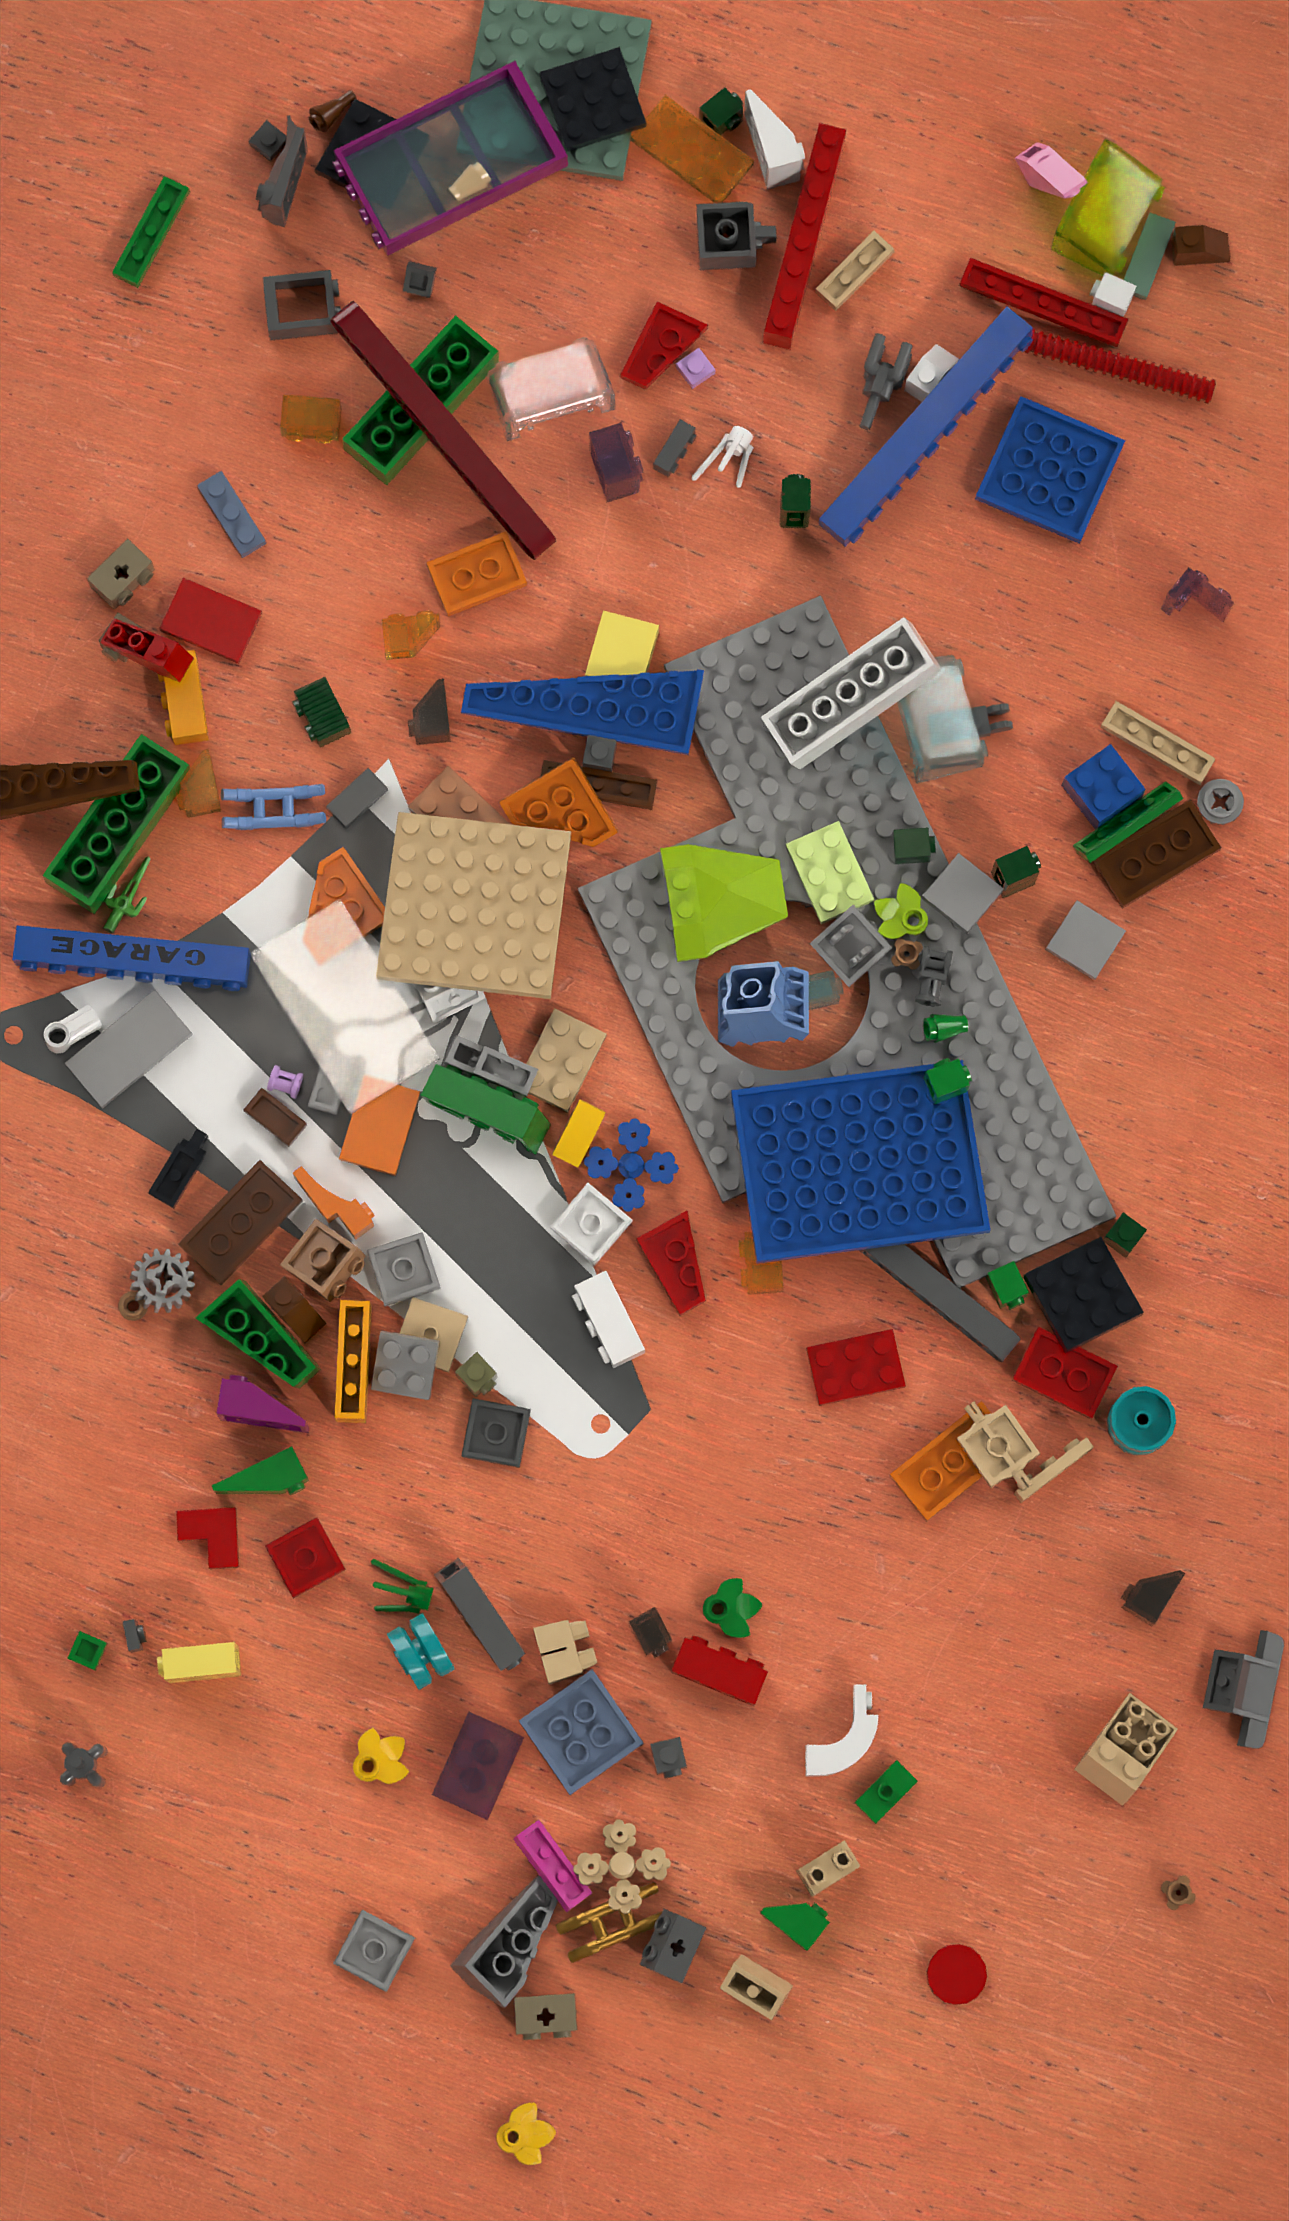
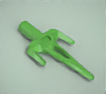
(122, 904)

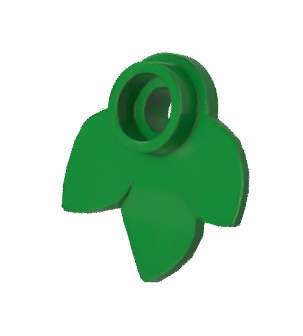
(736, 1608)

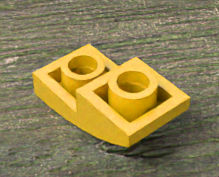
(578, 1133)

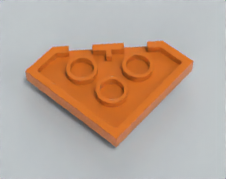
(561, 802)
(342, 880)

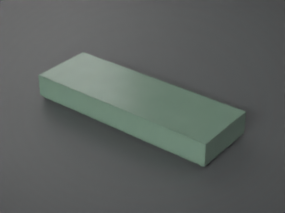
(1149, 254)

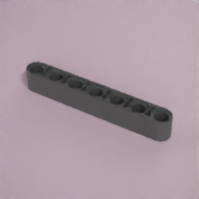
(945, 1299)

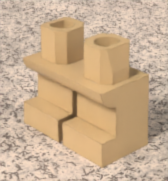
(567, 1662)
(828, 1868)

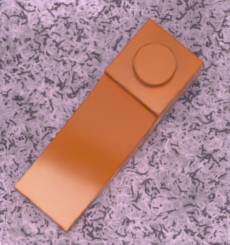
(352, 1214)

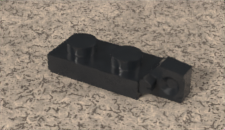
(179, 1169)

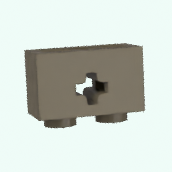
(124, 560)
(529, 2007)

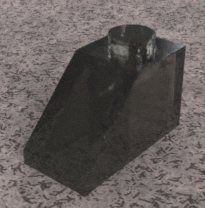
(430, 717)
(1150, 1596)
(651, 1633)

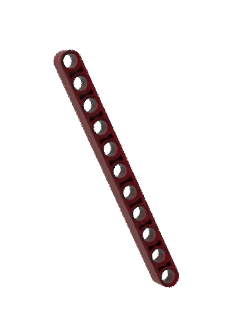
(443, 430)

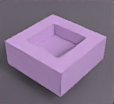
(695, 368)

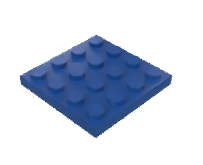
(1050, 469)

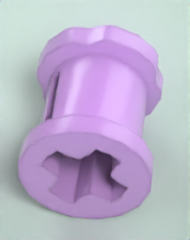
(285, 1081)

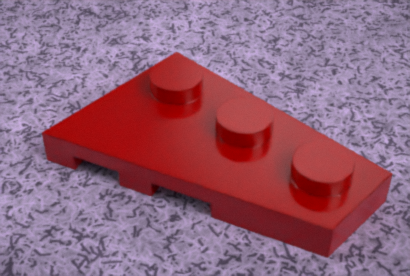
(660, 344)
(674, 1261)

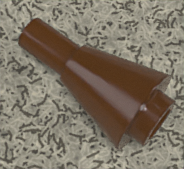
(326, 114)

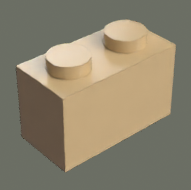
(756, 1987)

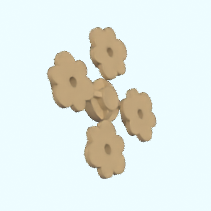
(622, 1866)

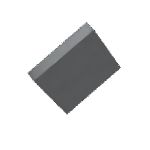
(496, 1433)

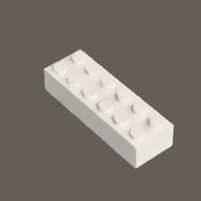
(851, 693)

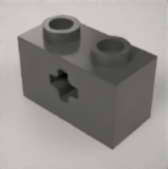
(684, 1940)

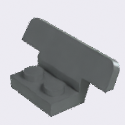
(1246, 1686)

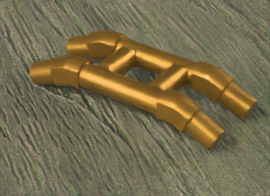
(604, 1939)

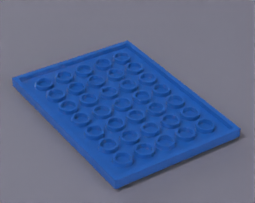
(857, 1164)

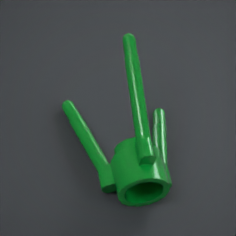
(417, 1595)

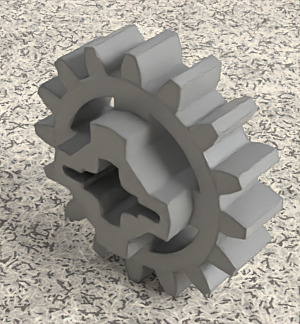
(150, 1279)

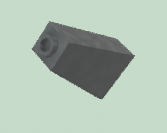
(480, 1615)

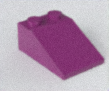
(250, 1405)

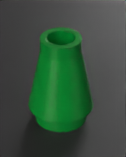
(944, 1026)

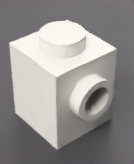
(1112, 294)

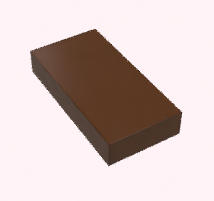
(275, 1117)

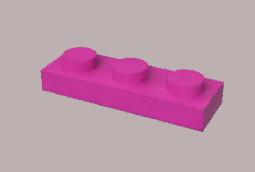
(552, 1865)

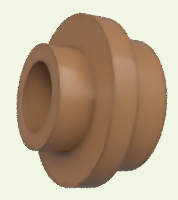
(123, 1304)

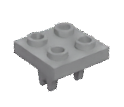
(851, 945)

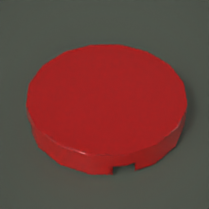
(956, 1974)

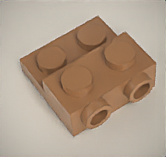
(324, 1260)

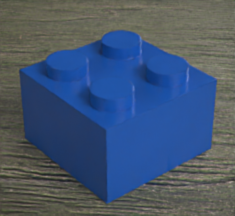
(1103, 786)

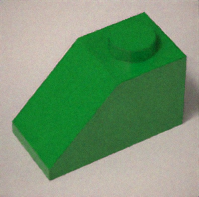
(798, 1921)

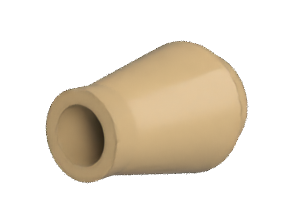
(470, 182)

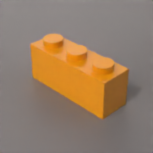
(185, 706)

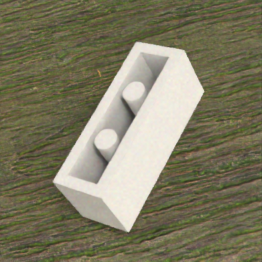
(608, 1320)

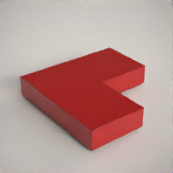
(215, 1526)

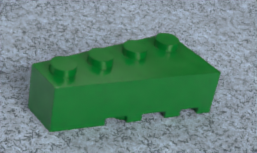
(253, 1328)

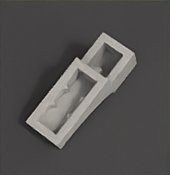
(490, 1065)

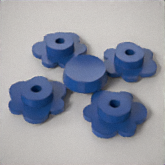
(631, 1165)

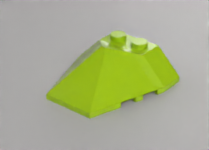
(719, 897)

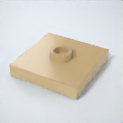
(436, 1323)

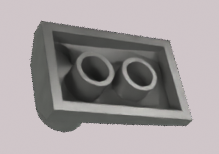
(279, 189)

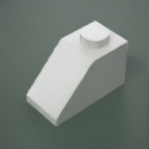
(929, 372)

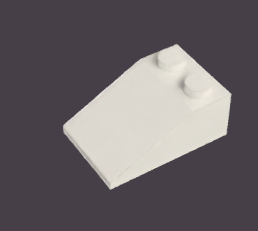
(774, 144)

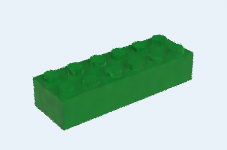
(452, 370)
(116, 828)

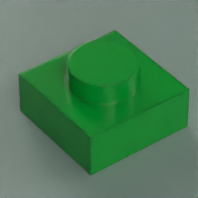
(87, 1650)

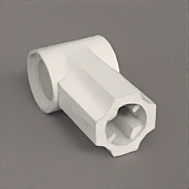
(74, 1027)

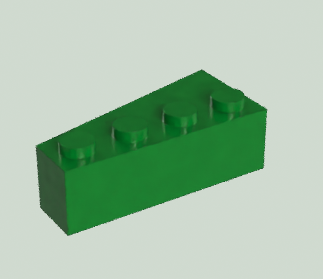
(486, 1107)

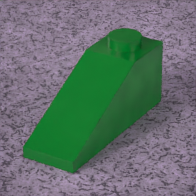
(271, 1476)

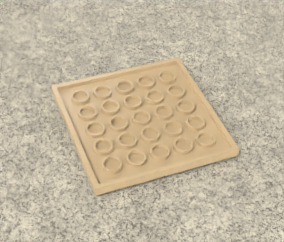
(473, 905)

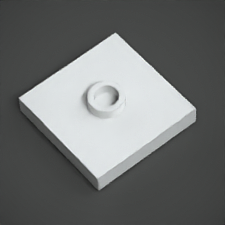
(591, 1224)

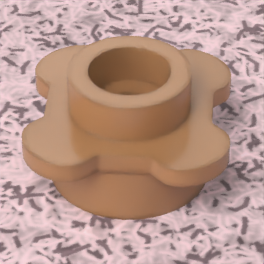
(913, 948)
(1186, 1896)

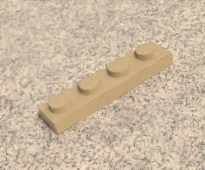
(1158, 743)

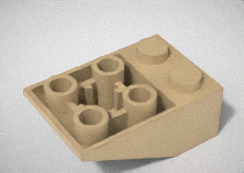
(1126, 1749)

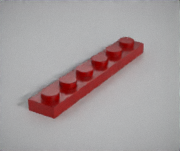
(1043, 302)

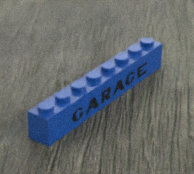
(131, 957)

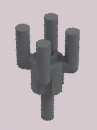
(882, 377)
(82, 1764)

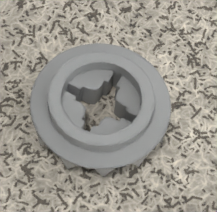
(1220, 788)

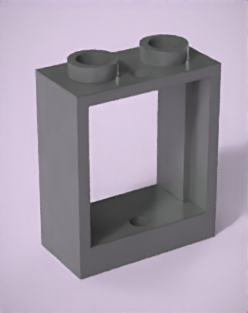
(306, 327)

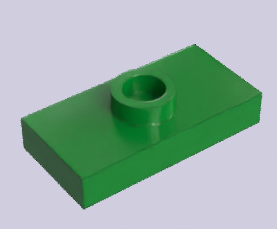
(886, 1791)

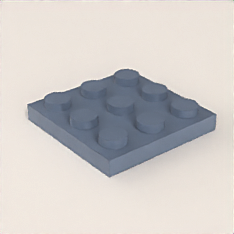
(581, 1732)

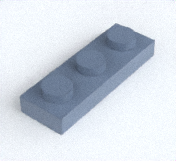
(231, 514)

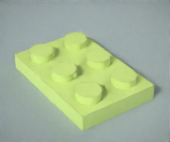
(829, 872)

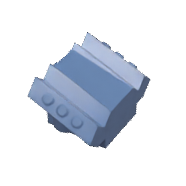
(763, 1004)

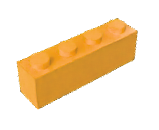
(353, 1361)

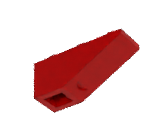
(148, 649)

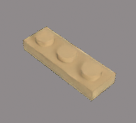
(854, 270)
(1053, 1467)

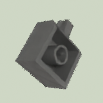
(743, 233)

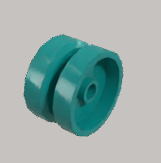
(1153, 1408)
(420, 1651)

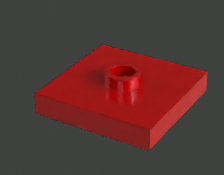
(305, 1557)

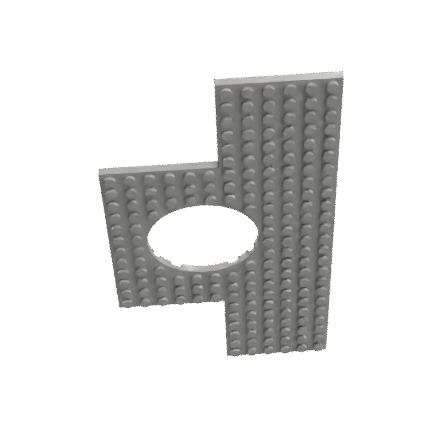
(1028, 1150)

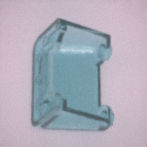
(941, 725)

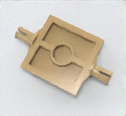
(998, 1446)

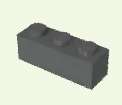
(674, 448)

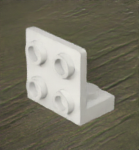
(447, 1001)

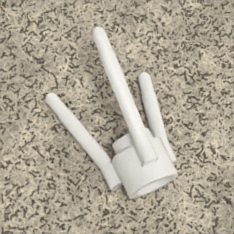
(736, 443)

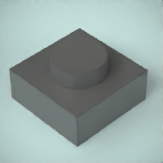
(268, 140)
(419, 279)
(134, 1635)

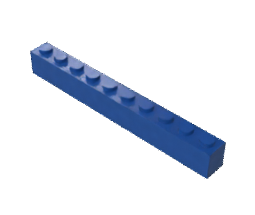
(926, 426)

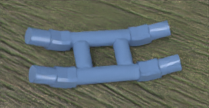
(259, 796)

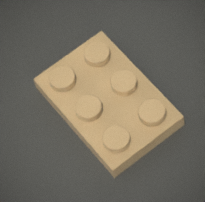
(563, 1059)

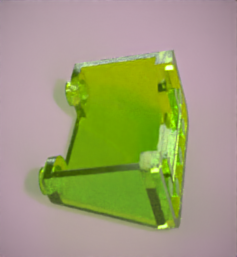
(1107, 210)

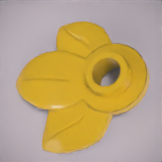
(383, 1755)
(530, 2134)

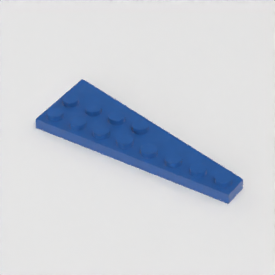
(632, 709)

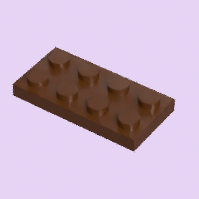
(1157, 853)
(240, 1222)

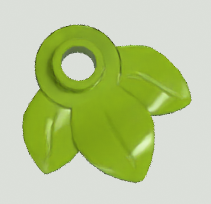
(898, 911)

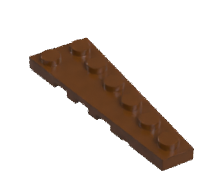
(54, 785)

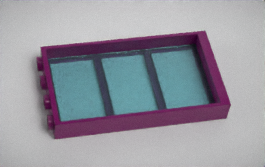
(409, 164)

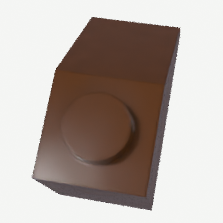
(1199, 245)
(294, 1309)

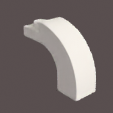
(836, 1757)

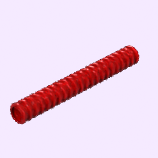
(1122, 366)

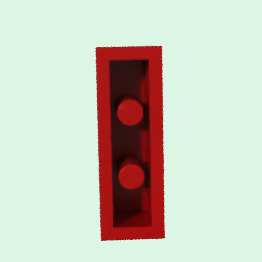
(720, 1670)

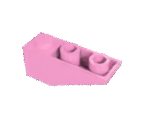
(1049, 171)

